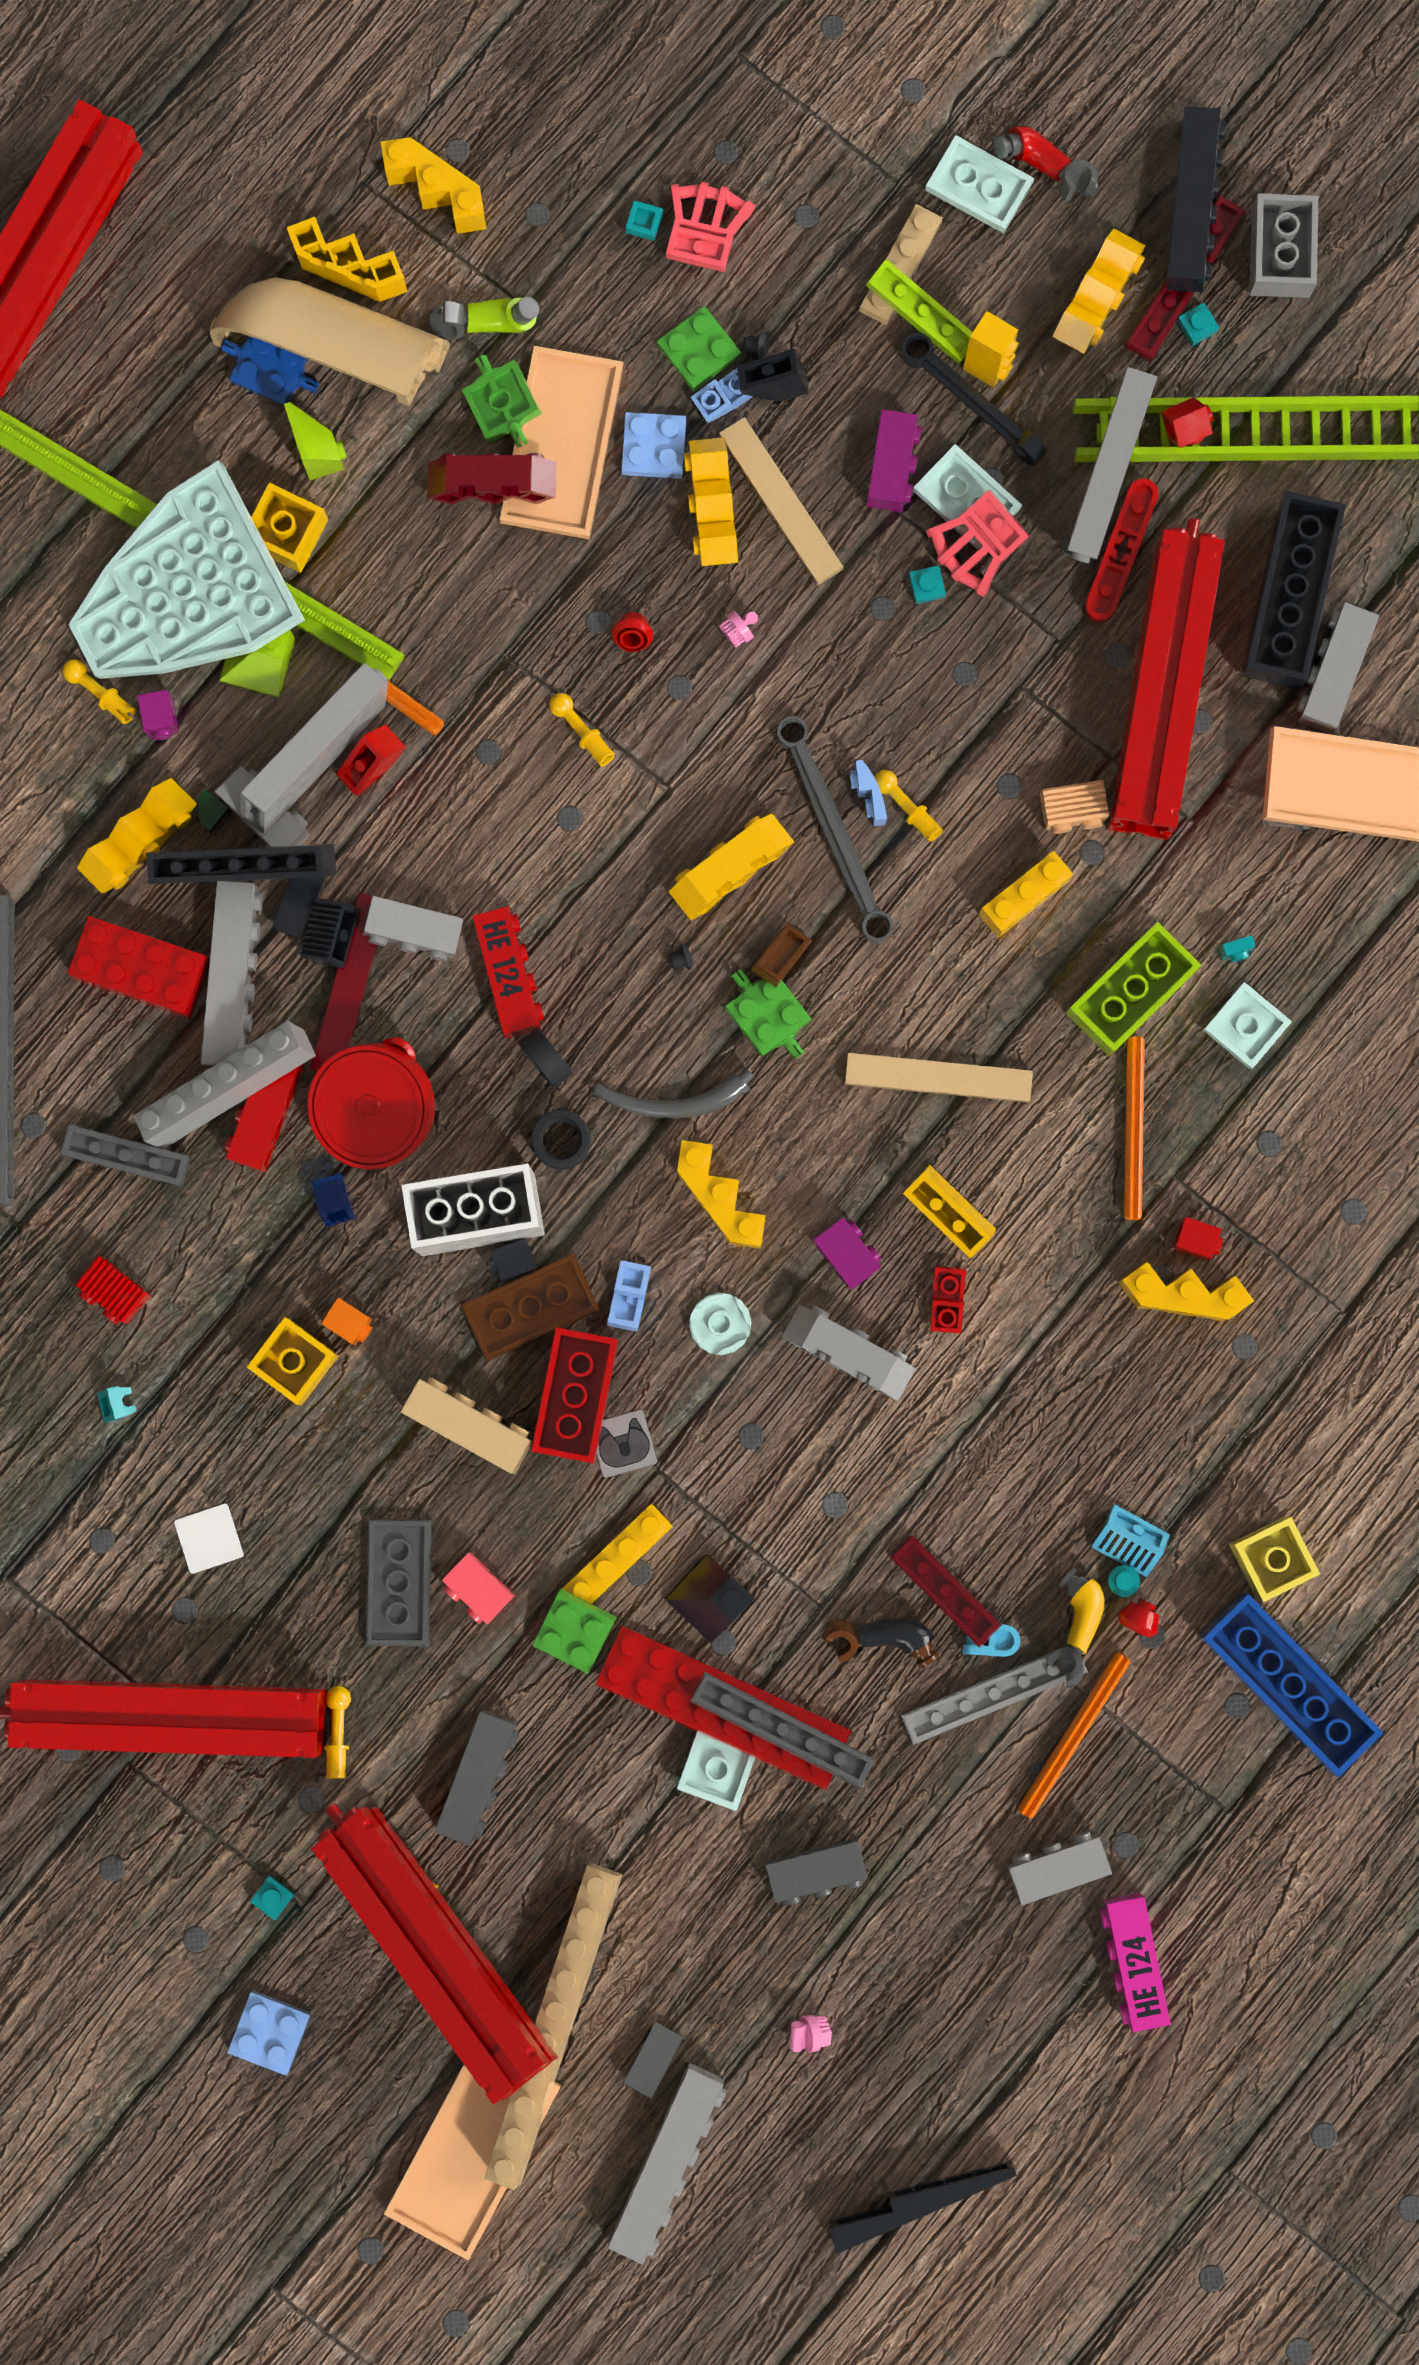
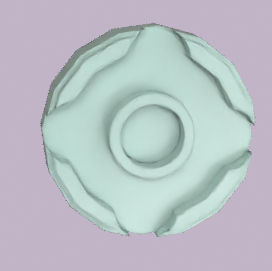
(720, 1323)

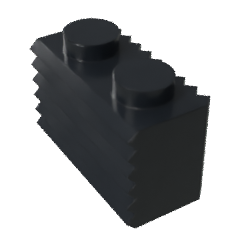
(329, 933)

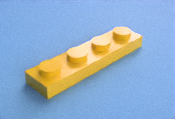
(619, 1555)

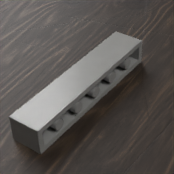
(230, 970)
(224, 1085)
(666, 2163)

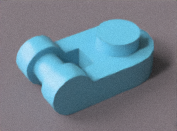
(1001, 1643)

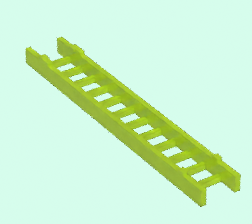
(1255, 452)

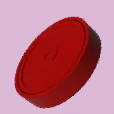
(371, 1106)

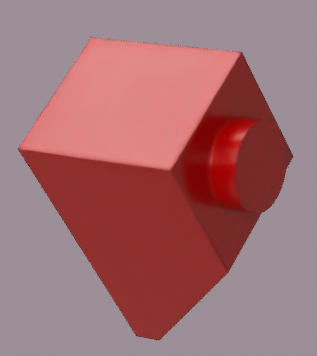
(370, 759)

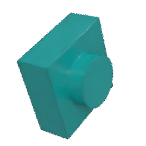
(644, 220)
(1198, 324)
(927, 584)
(1237, 949)
(272, 1897)

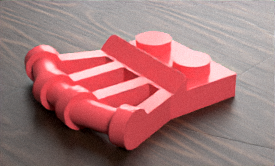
(699, 242)
(995, 530)

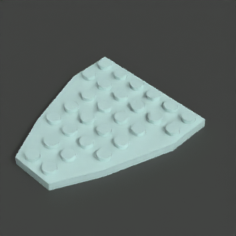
(185, 587)

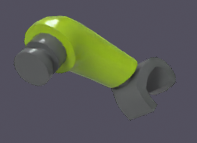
(486, 316)

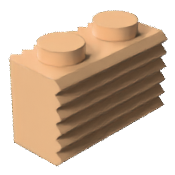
(1074, 806)

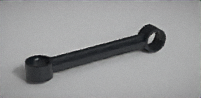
(1024, 444)

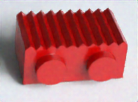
(112, 1291)

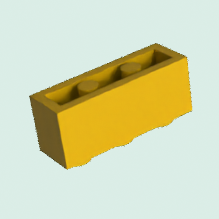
(991, 350)
(1025, 894)
(950, 1211)

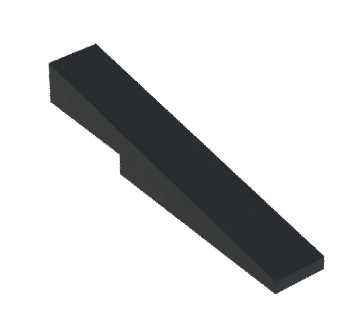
(914, 2203)

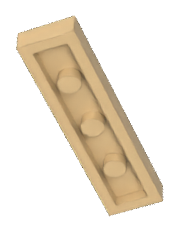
(906, 256)

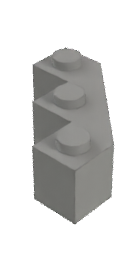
(849, 1351)

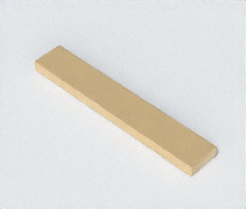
(781, 501)
(938, 1077)

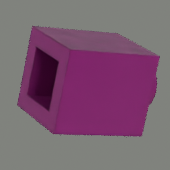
(158, 715)

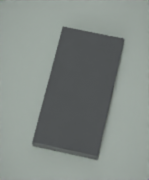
(398, 1582)

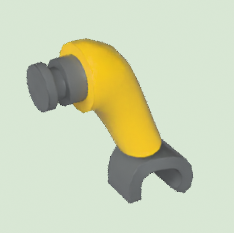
(1088, 1610)

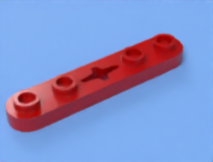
(1131, 524)

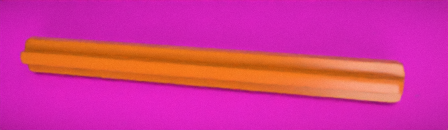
(1134, 1128)
(1074, 1735)

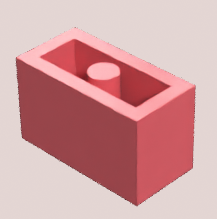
(477, 1589)

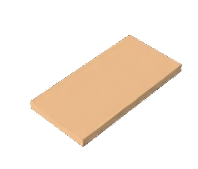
(574, 430)
(1342, 784)
(445, 2182)

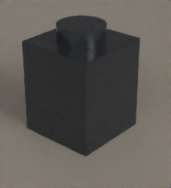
(512, 1260)

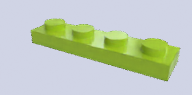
(920, 310)

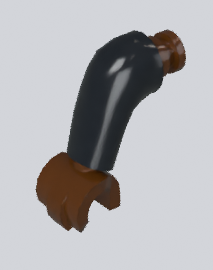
(900, 1632)

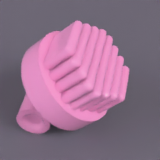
(736, 629)
(810, 2034)

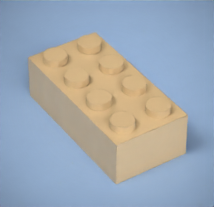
(468, 1426)

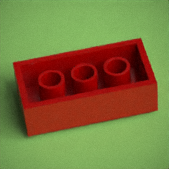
(139, 967)
(575, 1395)

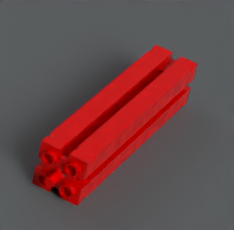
(58, 224)
(1166, 682)
(165, 1718)
(432, 1951)

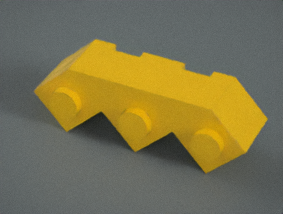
(437, 182)
(344, 263)
(1100, 291)
(711, 501)
(135, 834)
(730, 865)
(718, 1196)
(1185, 1294)

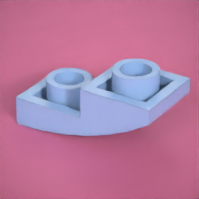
(720, 397)
(867, 786)

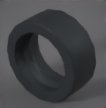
(545, 1058)
(561, 1116)

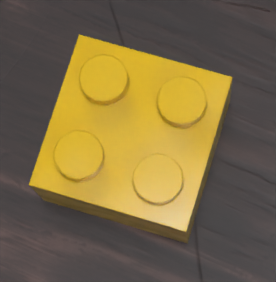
(288, 526)
(292, 1361)

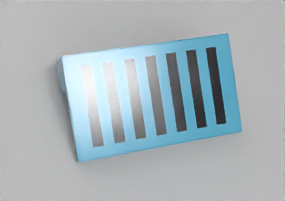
(1131, 1541)

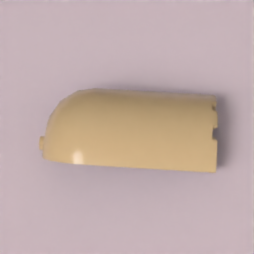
(333, 334)

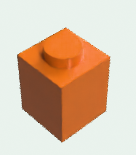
(348, 1322)

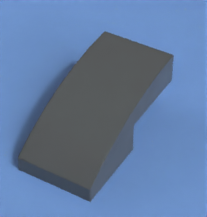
(653, 2060)

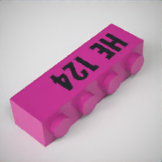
(1135, 1961)

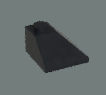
(709, 1598)

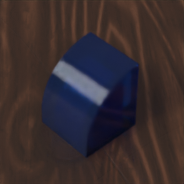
(333, 1200)

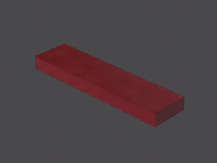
(945, 1591)

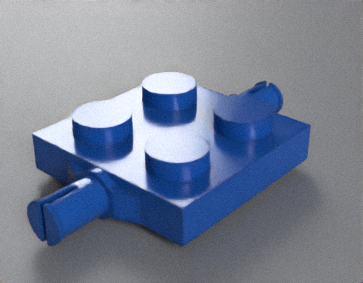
(268, 370)

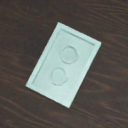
(979, 184)
(956, 485)

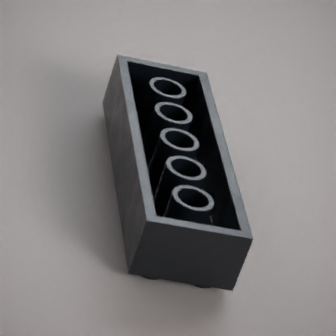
(1293, 590)

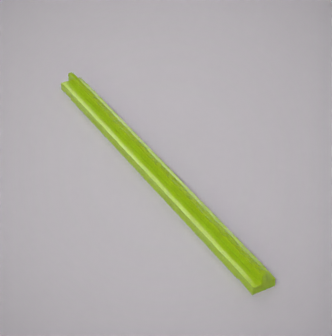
(135, 508)

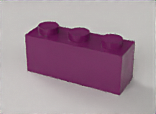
(893, 461)

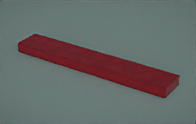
(1170, 304)
(347, 991)

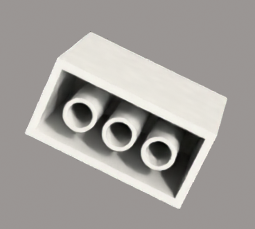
(473, 1210)

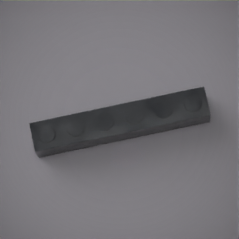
(1194, 199)
(241, 863)

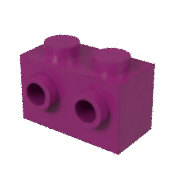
(847, 1253)

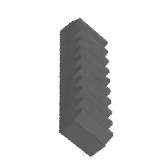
(125, 1155)

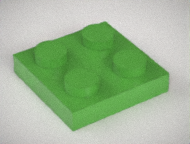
(699, 349)
(574, 1631)

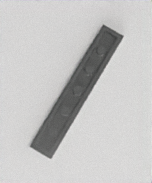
(782, 1730)

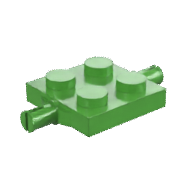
(501, 401)
(767, 1015)

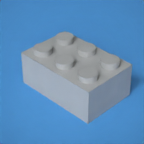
(1283, 245)

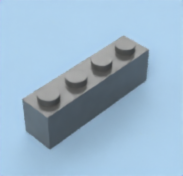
(476, 1777)

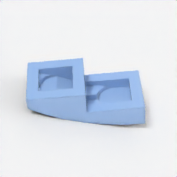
(629, 1296)

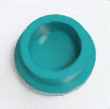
(1123, 1581)

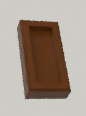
(781, 955)

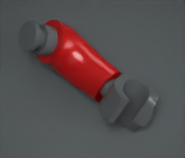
(1034, 149)

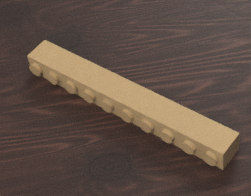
(555, 2023)

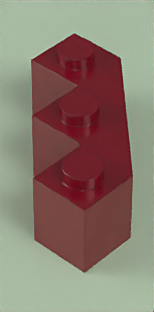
(491, 478)

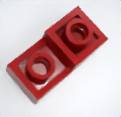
(947, 1299)

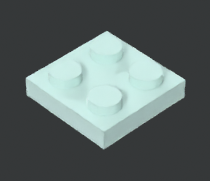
(1247, 1026)
(715, 1772)

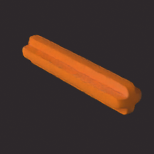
(413, 709)

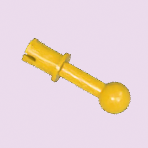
(76, 672)
(562, 706)
(917, 815)
(338, 1700)

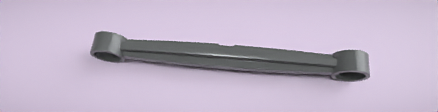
(834, 829)

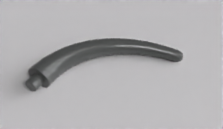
(701, 1104)

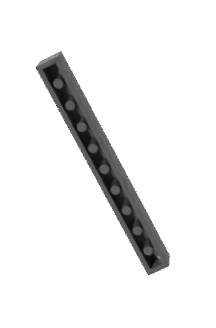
(7, 944)

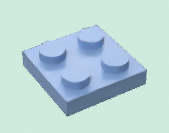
(654, 445)
(269, 2032)

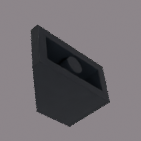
(774, 377)

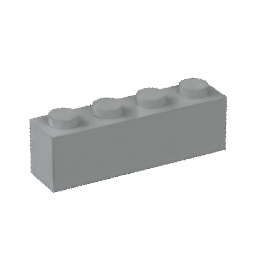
(1337, 669)

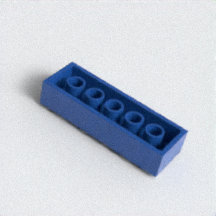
(1290, 1684)

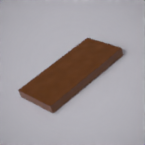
(530, 1307)

